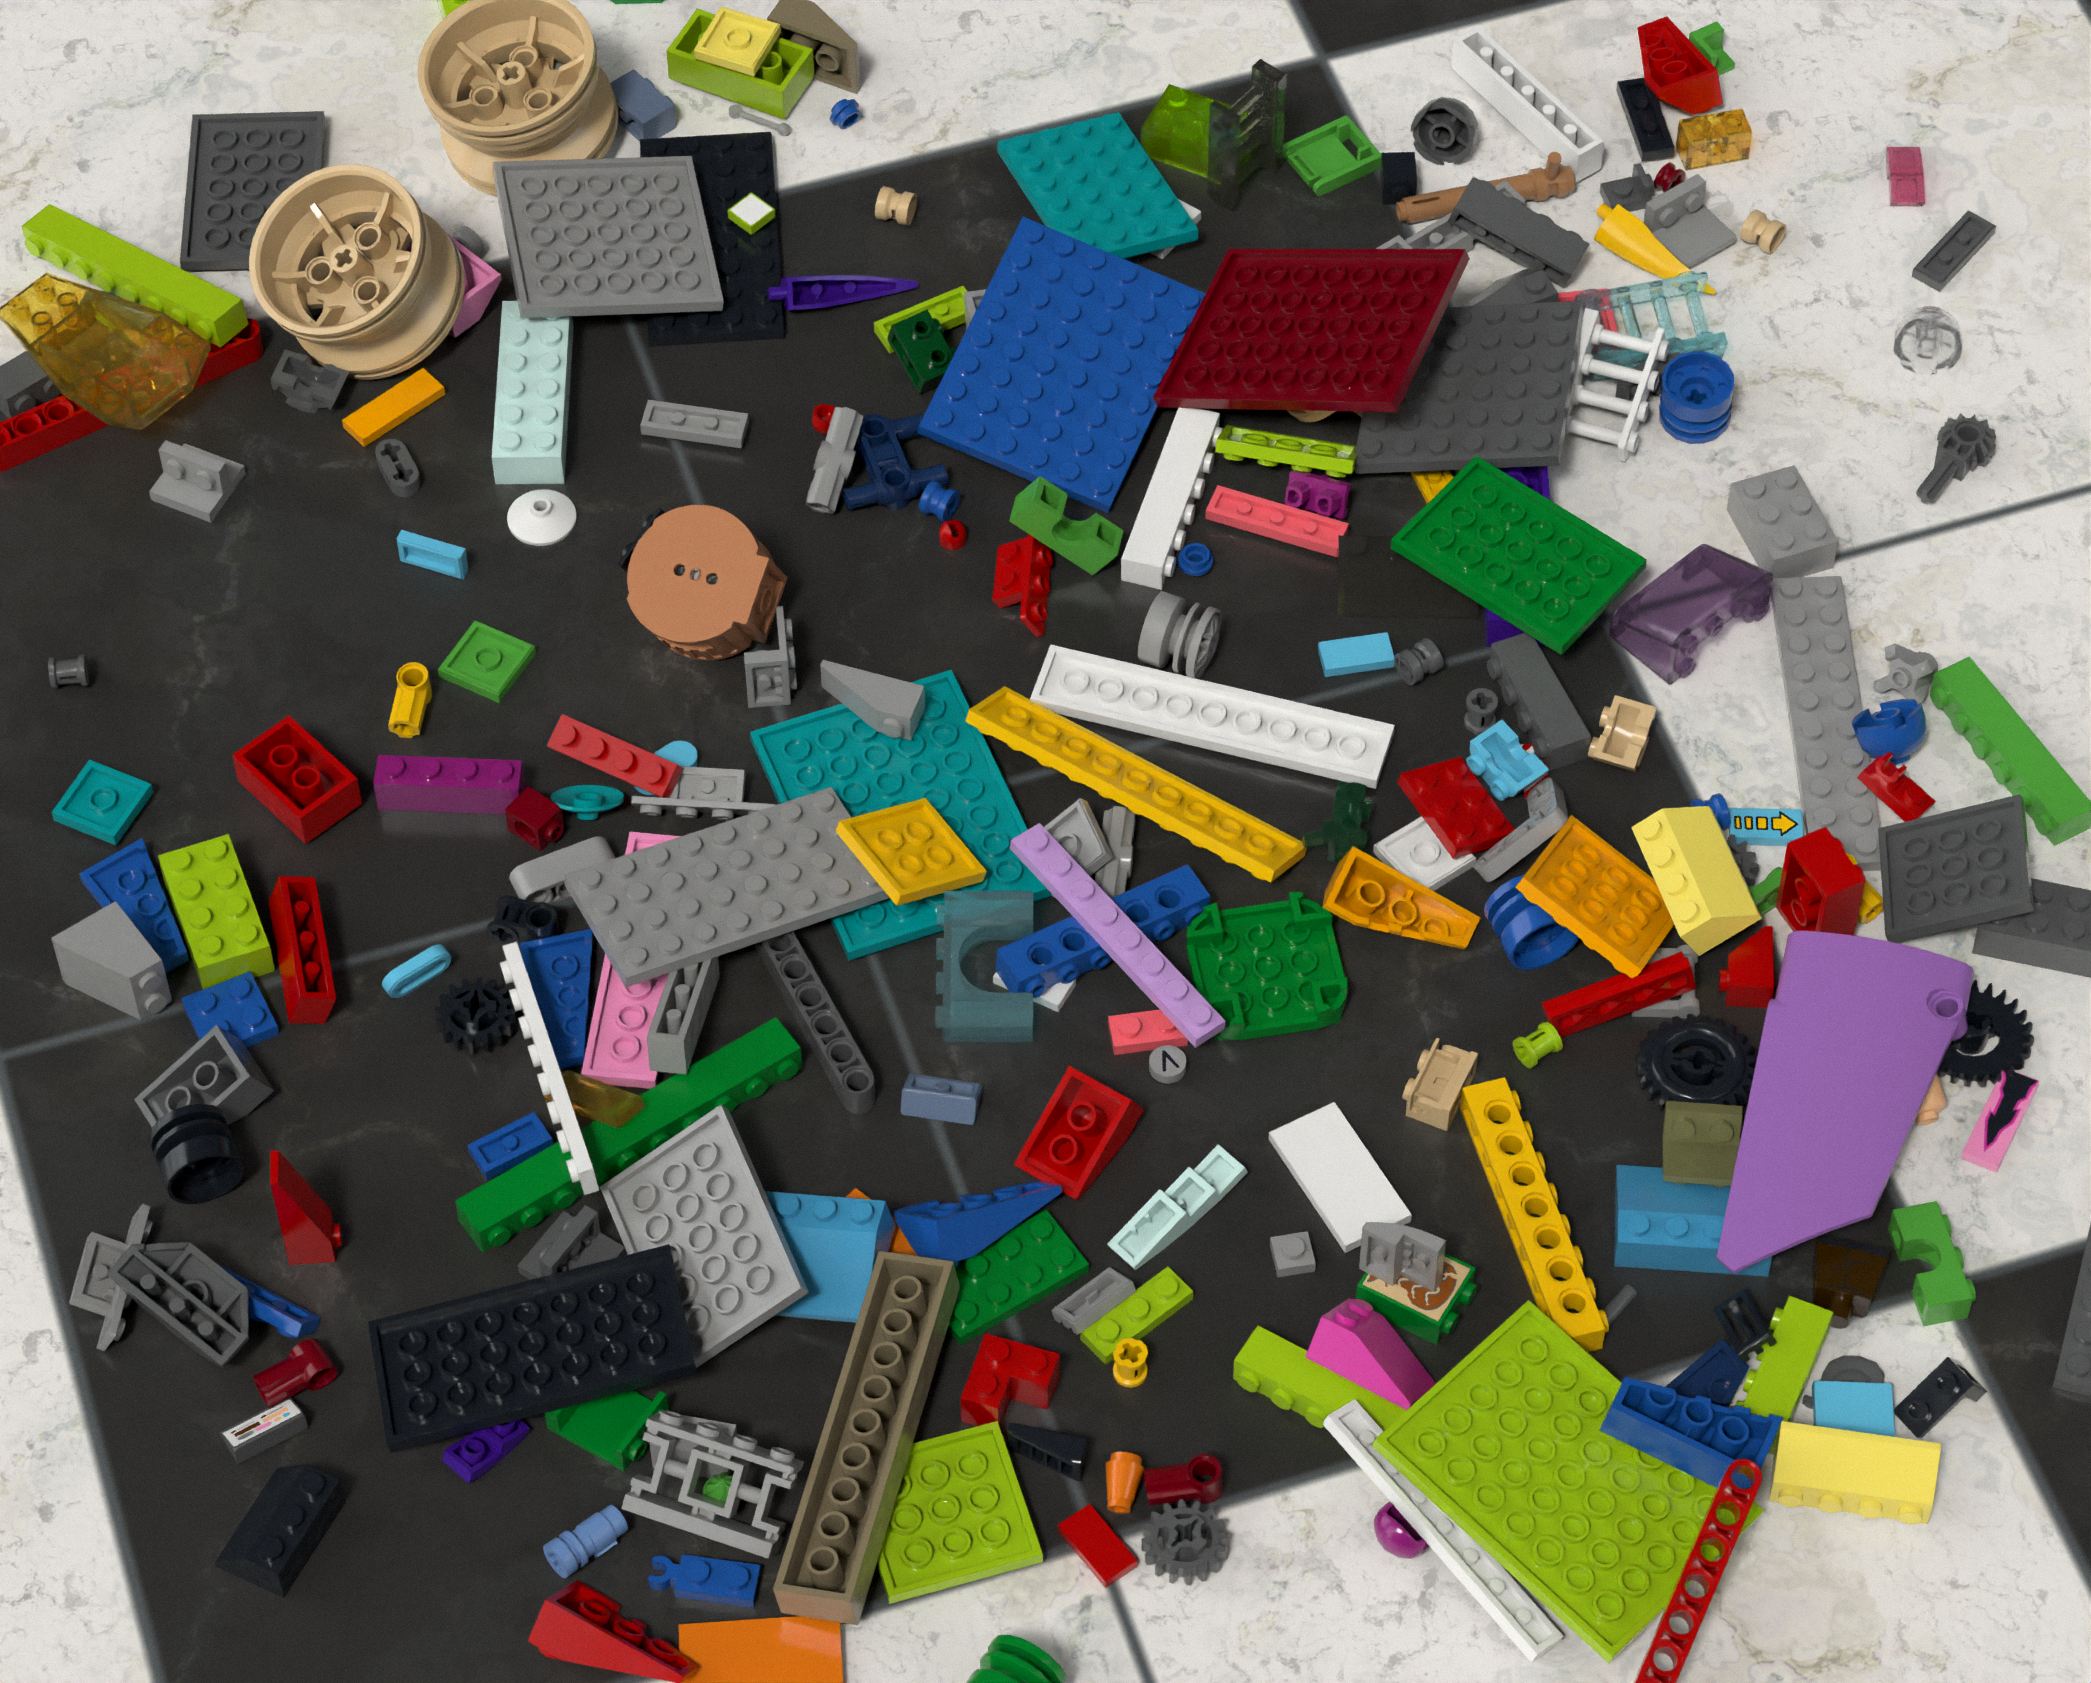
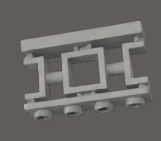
(703, 1514)

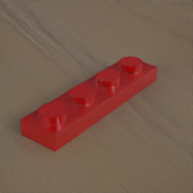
(614, 757)

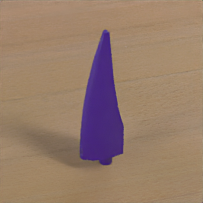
(833, 290)

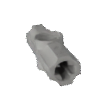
(834, 460)
(1118, 832)

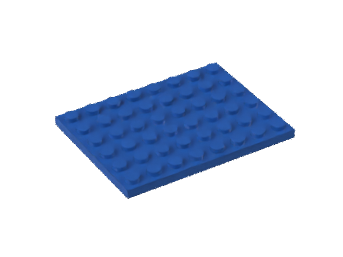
(1062, 364)

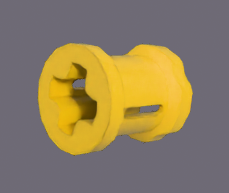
(1125, 1365)

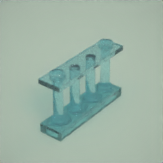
(1685, 284)

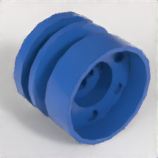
(1696, 397)
(1525, 929)

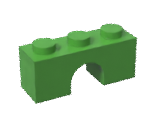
(1085, 542)
(1926, 1235)

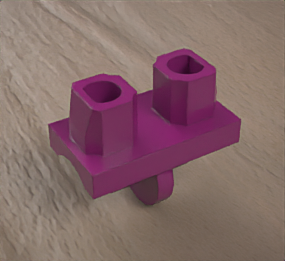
(1317, 493)

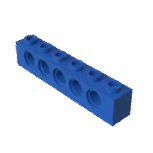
(1053, 945)

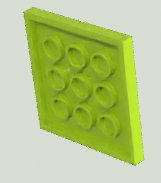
(956, 1516)

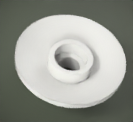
(541, 517)

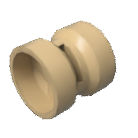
(895, 205)
(1763, 231)

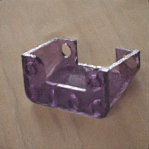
(1687, 606)

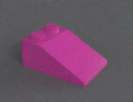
(1369, 1352)

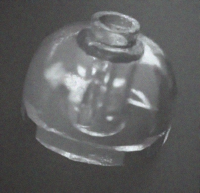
(1928, 340)

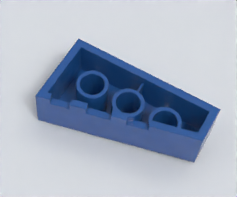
(1689, 1431)

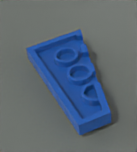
(133, 884)
(561, 984)

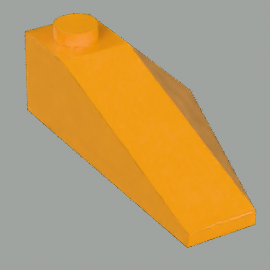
(1390, 902)

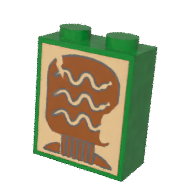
(1419, 1309)

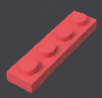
(1276, 520)

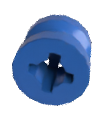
(939, 501)
(1718, 806)

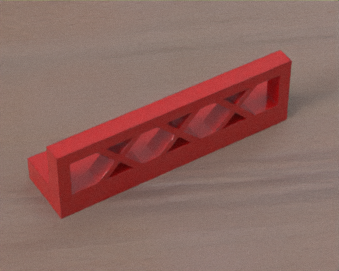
(1619, 995)

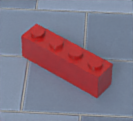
(302, 950)

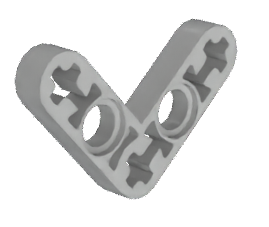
(1547, 816)

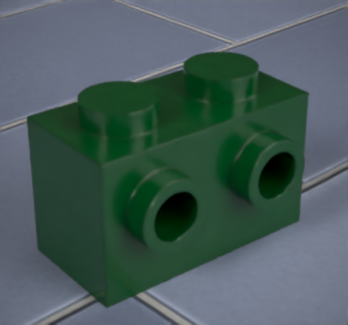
(921, 350)

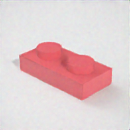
(1143, 1032)

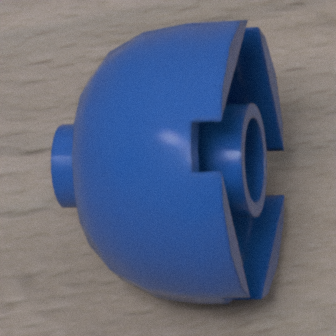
(1894, 729)

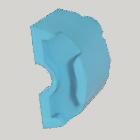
(1503, 761)

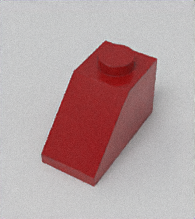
(1750, 972)

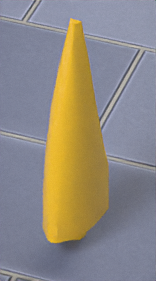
(1634, 242)

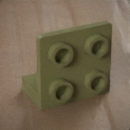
(1700, 1143)

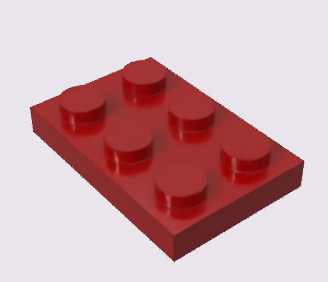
(1455, 806)

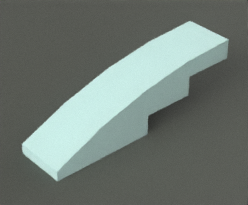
(1178, 1208)

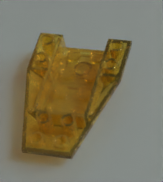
(105, 350)

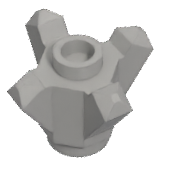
(1909, 672)

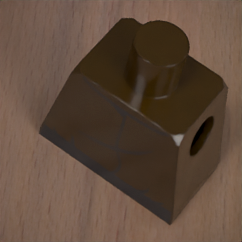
(1846, 1277)

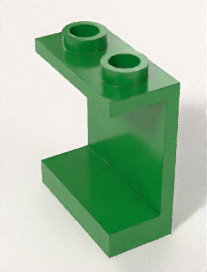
(609, 1426)

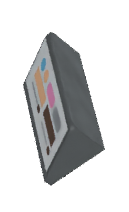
(264, 1430)

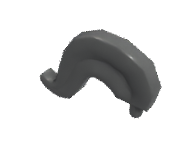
(1849, 1370)

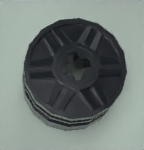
(196, 1154)

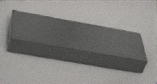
(1953, 251)

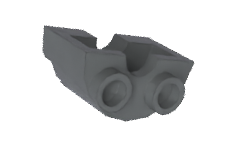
(306, 384)

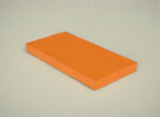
(764, 1650)

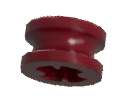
(1668, 177)

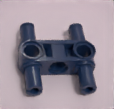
(891, 478)

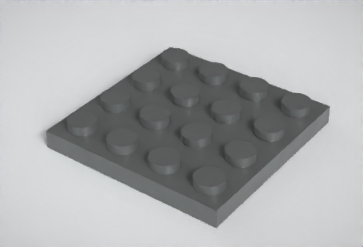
(1955, 869)

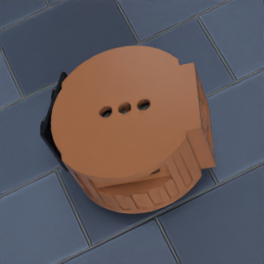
(702, 582)

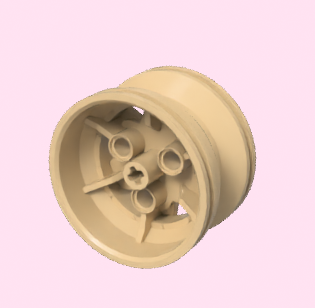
(518, 100)
(378, 299)

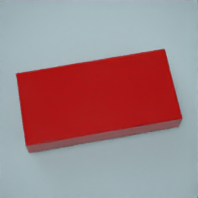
(1097, 1545)

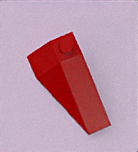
(1677, 68)
(302, 1216)
(587, 1630)

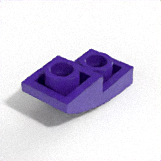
(484, 1449)

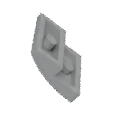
(1402, 1250)

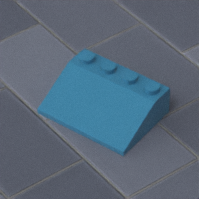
(1670, 1224)
(834, 1250)

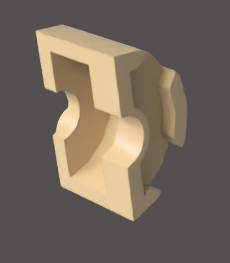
(1624, 733)

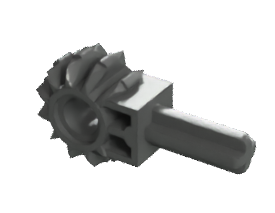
(1960, 449)

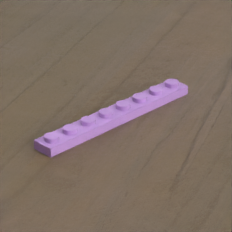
(1117, 935)

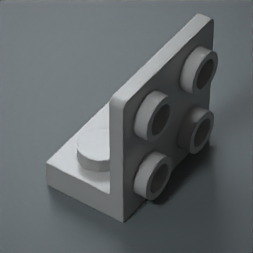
(1686, 224)
(768, 672)

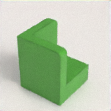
(1709, 43)

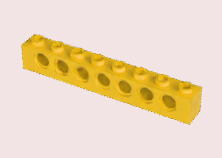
(1495, 1102)

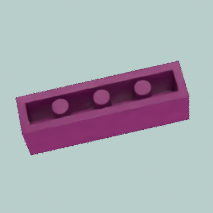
(447, 784)

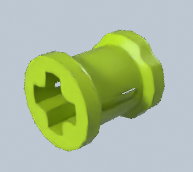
(1537, 1044)

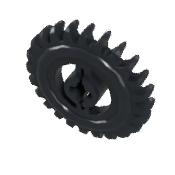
(1988, 1018)
(1697, 1063)

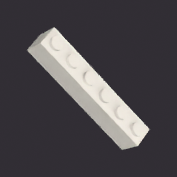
(1526, 102)
(1171, 498)

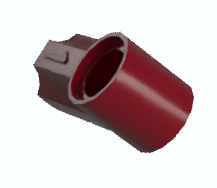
(304, 1368)
(1179, 1481)

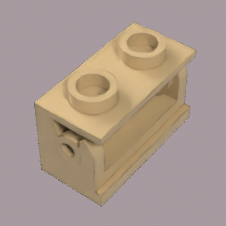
(1438, 1086)

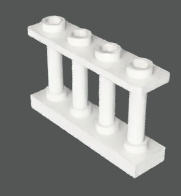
(1647, 380)

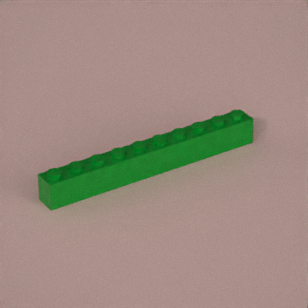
(543, 1182)

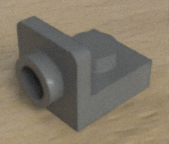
(1628, 192)

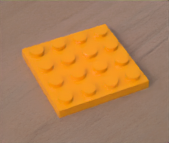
(1599, 897)

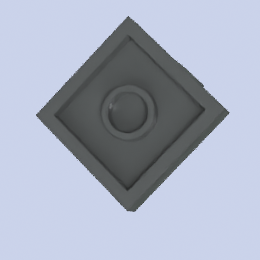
(570, 1244)

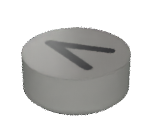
(1167, 1064)

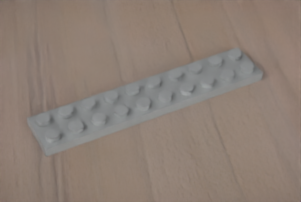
(1821, 707)

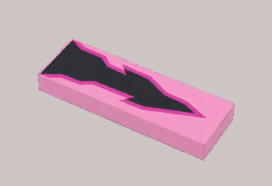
(2000, 1120)

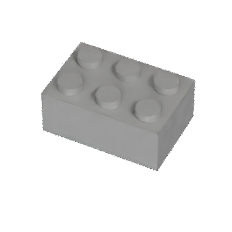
(1782, 524)

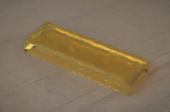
(600, 1100)

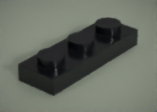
(1645, 120)

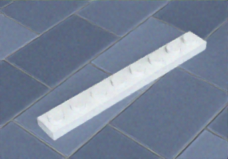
(550, 1080)
(1461, 1554)

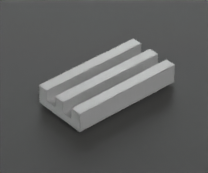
(1093, 1300)

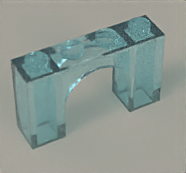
(966, 1010)

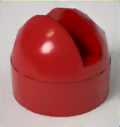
(825, 412)
(945, 535)

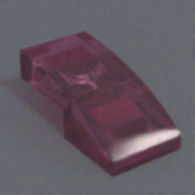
(1905, 176)

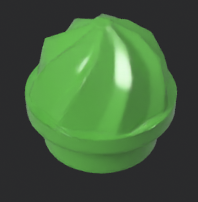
(718, 1486)

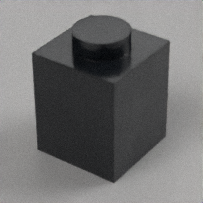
(1397, 176)

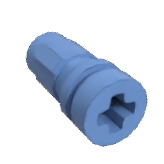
(589, 1538)

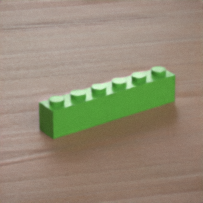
(2011, 750)

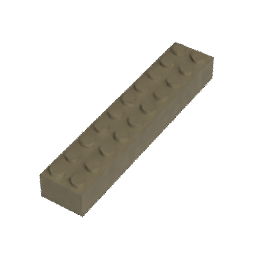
(867, 1438)

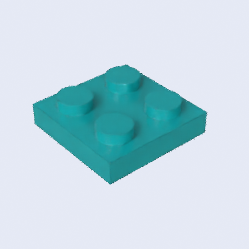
(102, 802)

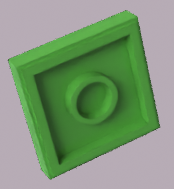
(487, 661)

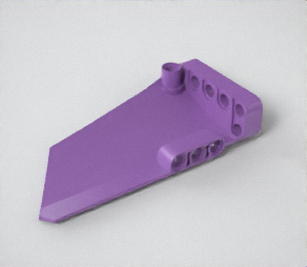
(1837, 1086)

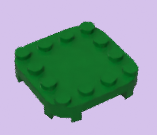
(1268, 967)

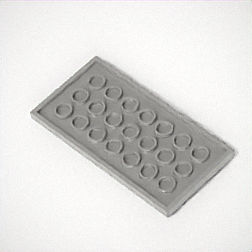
(723, 887)

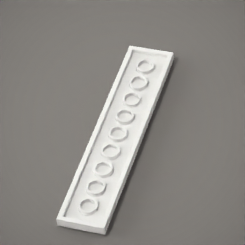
(1213, 716)

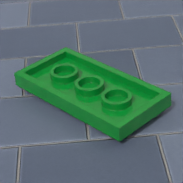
(1013, 1275)

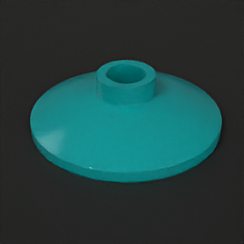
(587, 800)

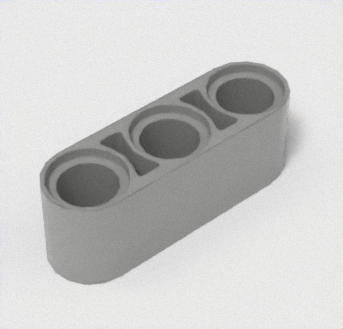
(545, 876)

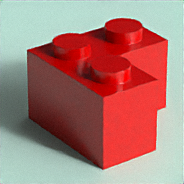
(1004, 1373)

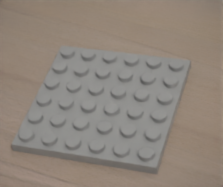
(607, 236)

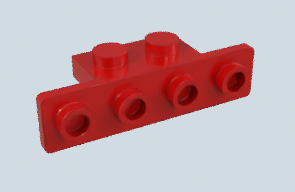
(1024, 577)

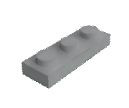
(694, 424)

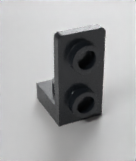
(1937, 1396)

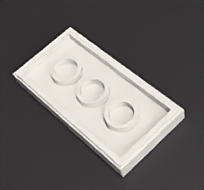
(1338, 1174)

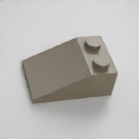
(833, 49)

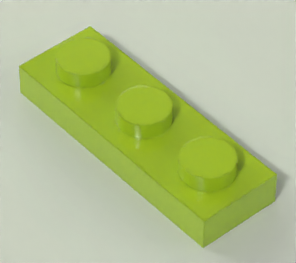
(946, 308)
(1137, 1314)

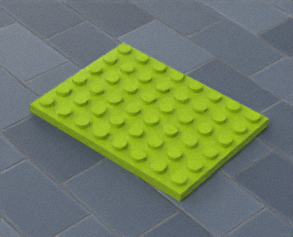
(1527, 1474)

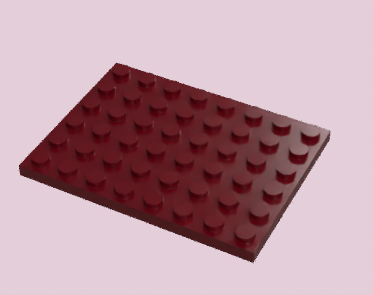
(1312, 329)

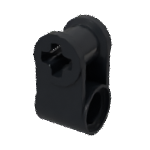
(522, 921)

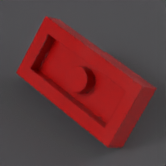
(1896, 789)

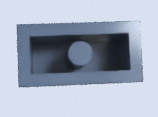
(642, 107)

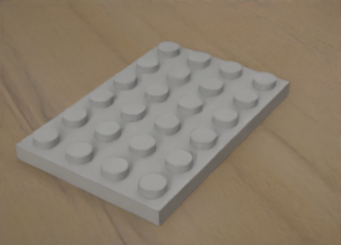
(720, 1227)

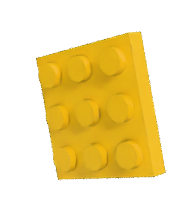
(910, 851)

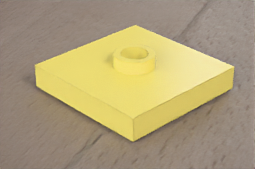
(737, 41)

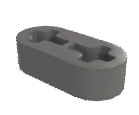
(403, 465)

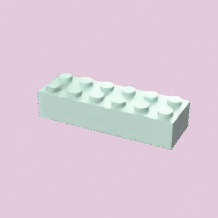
(532, 398)

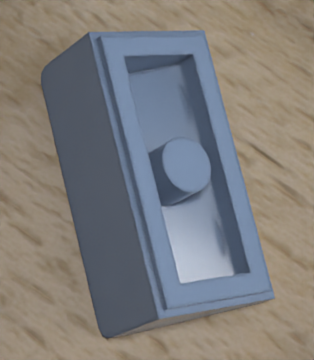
(940, 1099)

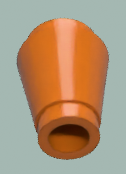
(1122, 1481)

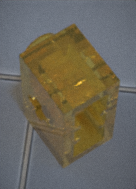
(1713, 139)

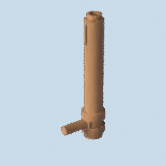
(1535, 185)

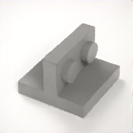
(195, 480)

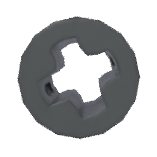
(68, 671)
(1487, 707)

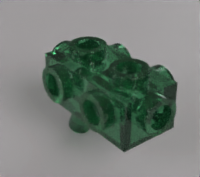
(1345, 827)

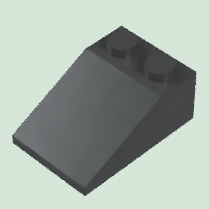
(211, 1073)

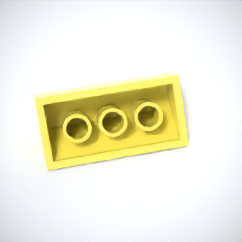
(1696, 875)
(1854, 1472)

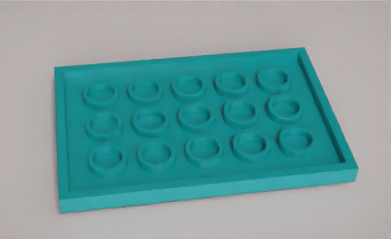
(1098, 186)

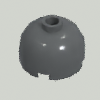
(1444, 131)

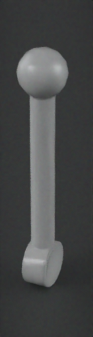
(736, 112)

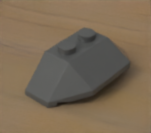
(187, 1296)

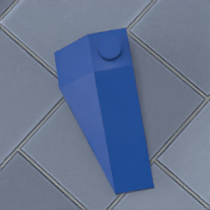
(968, 1227)

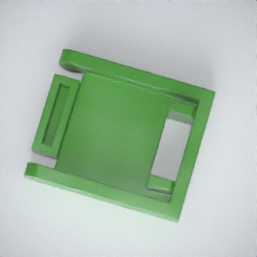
(1325, 161)

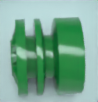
(1016, 1661)

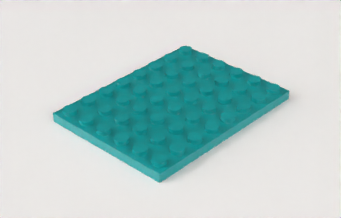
(873, 772)

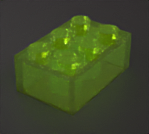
(1180, 130)

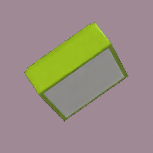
(751, 213)

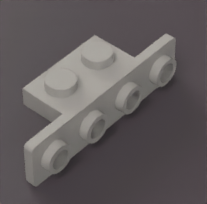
(703, 791)
(95, 1289)

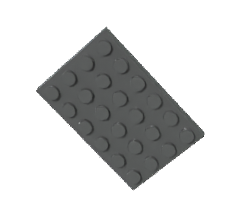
(236, 174)

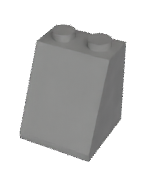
(113, 963)

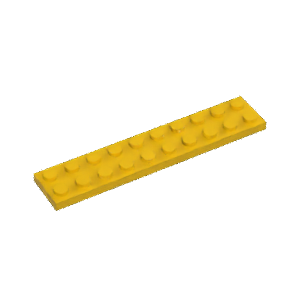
(1137, 784)

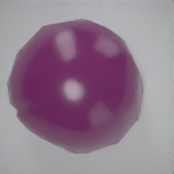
(1397, 1534)

